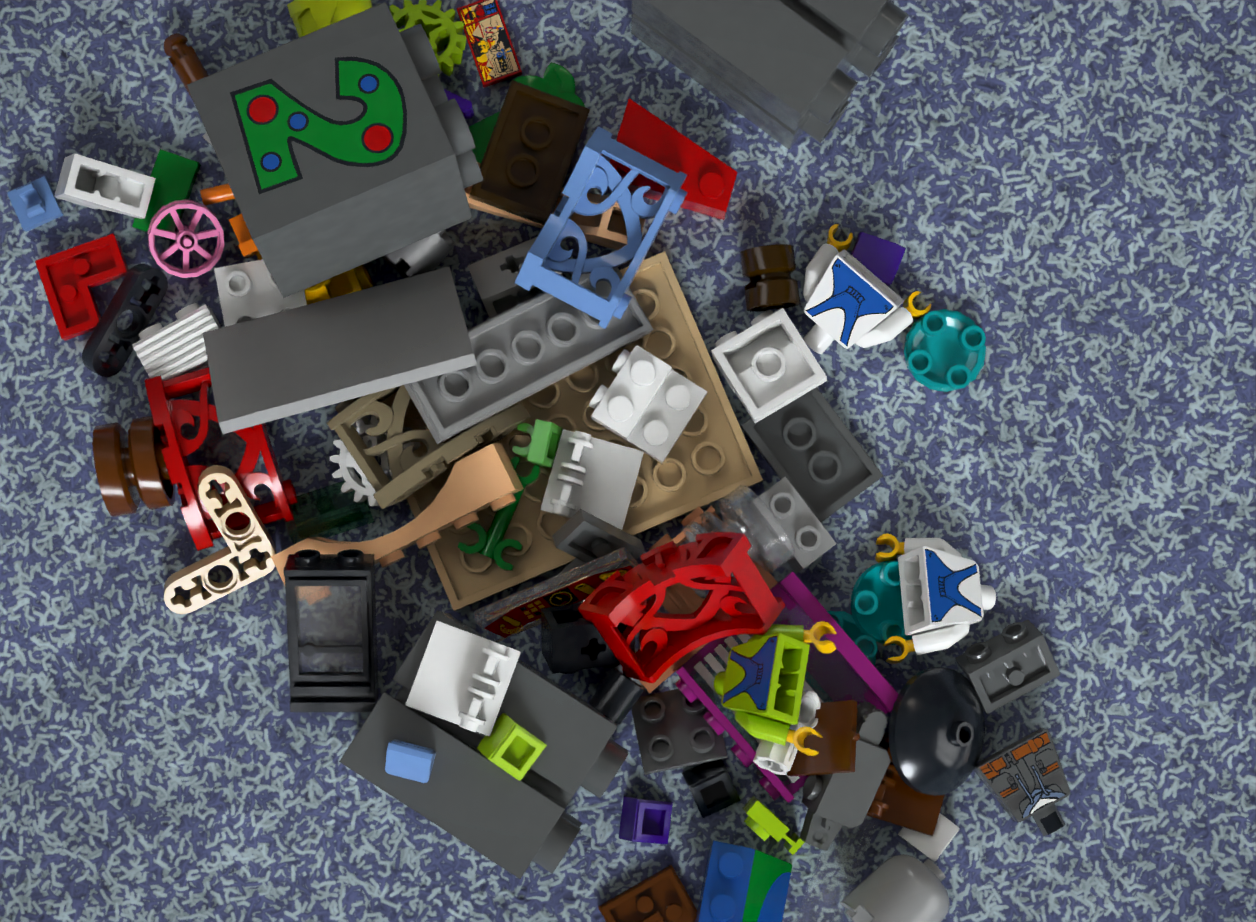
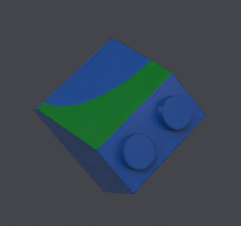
(743, 885)

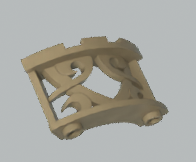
(405, 468)

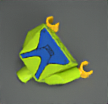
(768, 679)

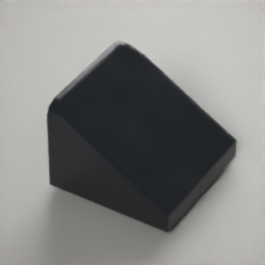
(711, 787)

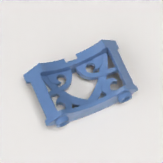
(597, 172)

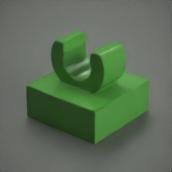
(543, 444)

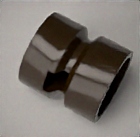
(770, 277)

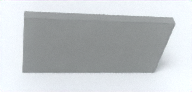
(337, 350)

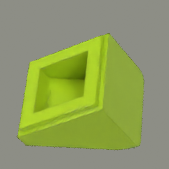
(511, 747)

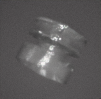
(748, 515)

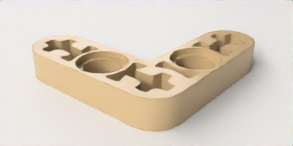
(238, 542)

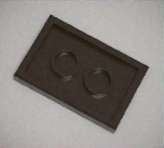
(529, 152)

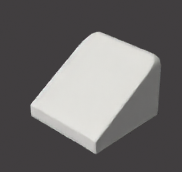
(932, 845)

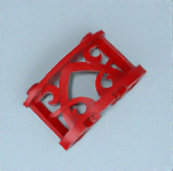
(170, 417)
(670, 636)

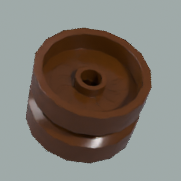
(131, 467)

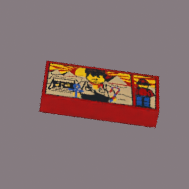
(489, 42)

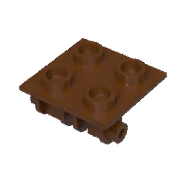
(902, 805)

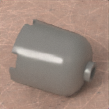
(900, 892)

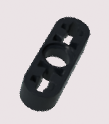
(142, 314)

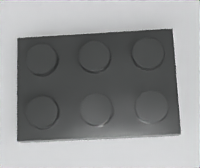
(814, 453)

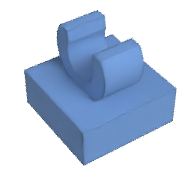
(35, 203)

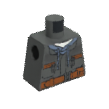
(1027, 780)

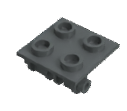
(674, 732)

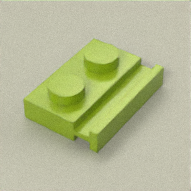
(766, 823)

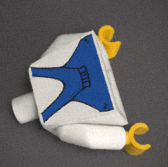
(851, 301)
(937, 593)

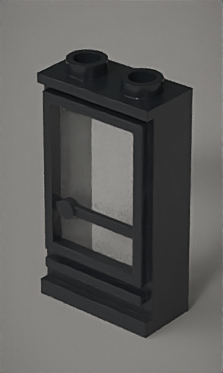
(331, 631)

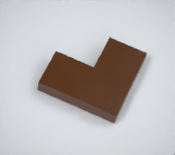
(652, 900)

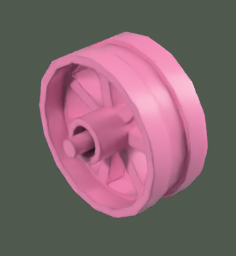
(185, 238)

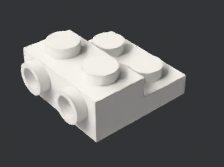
(767, 364)
(646, 403)

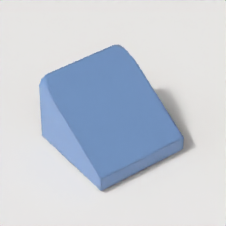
(409, 761)

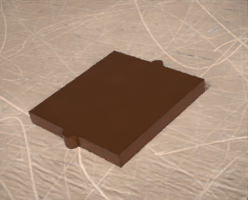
(838, 746)

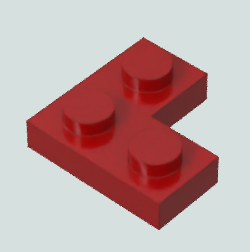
(71, 276)

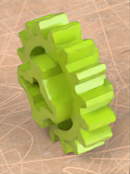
(438, 27)

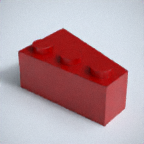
(707, 179)

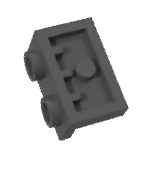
(1008, 665)

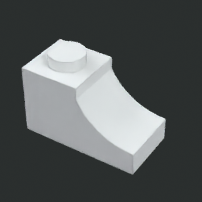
(104, 186)

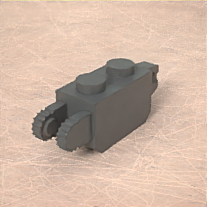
(846, 797)

